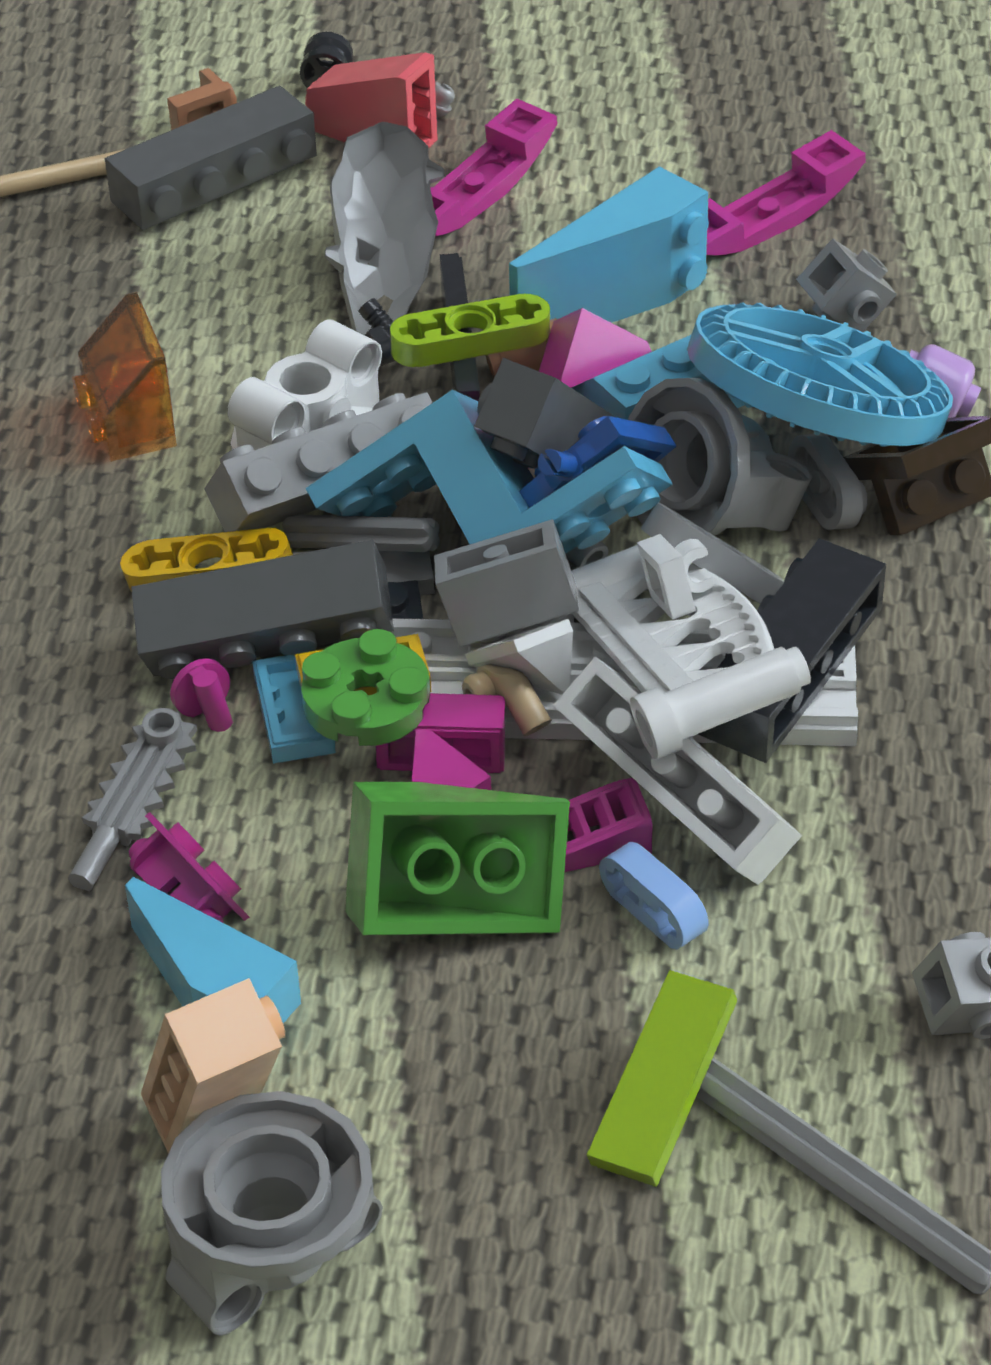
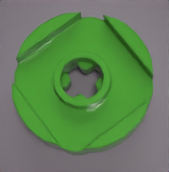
(365, 662)

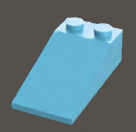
(622, 254)

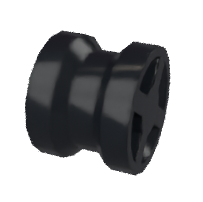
(323, 45)

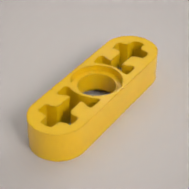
(178, 556)

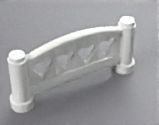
(675, 693)

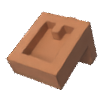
(201, 101)

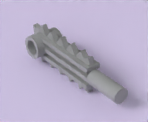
(134, 790)

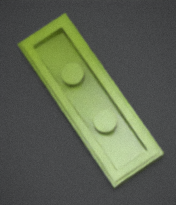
(662, 1078)

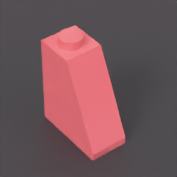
(376, 91)

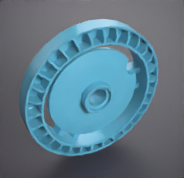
(819, 374)

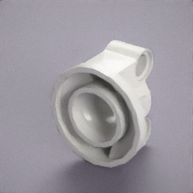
(308, 388)

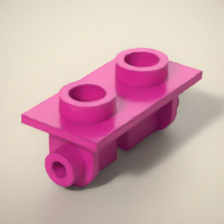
(171, 858)

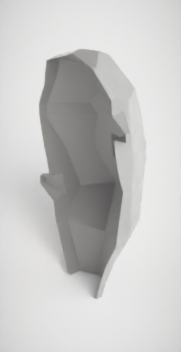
(382, 218)

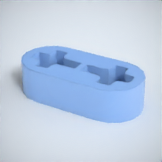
(654, 895)

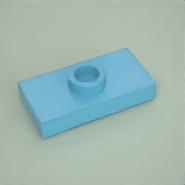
(283, 714)

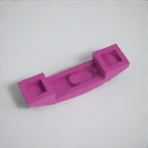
(487, 175)
(816, 176)

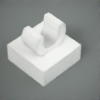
(668, 573)

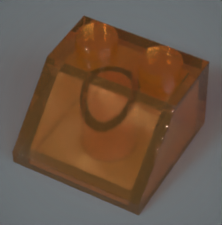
(125, 384)

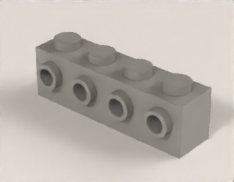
(269, 483)

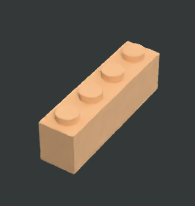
(210, 1056)

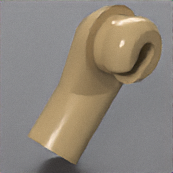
(517, 691)

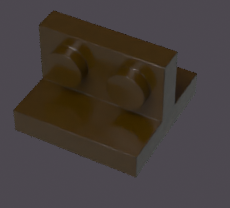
(930, 478)

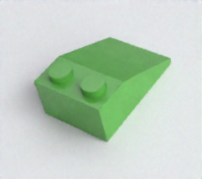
(454, 860)

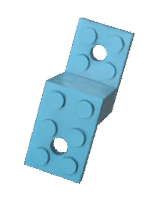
(483, 484)

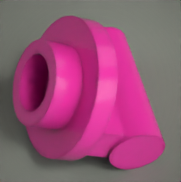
(203, 689)

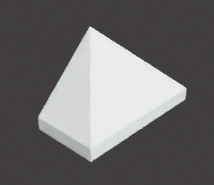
(539, 654)

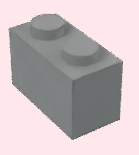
(506, 584)

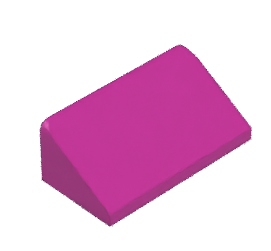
(464, 721)

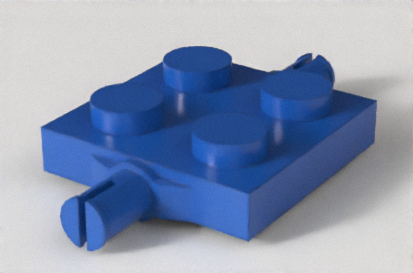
(595, 443)

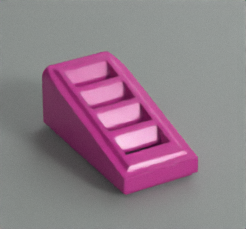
(603, 807)

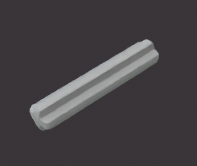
(387, 532)

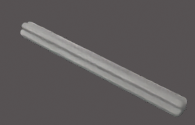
(848, 1177)

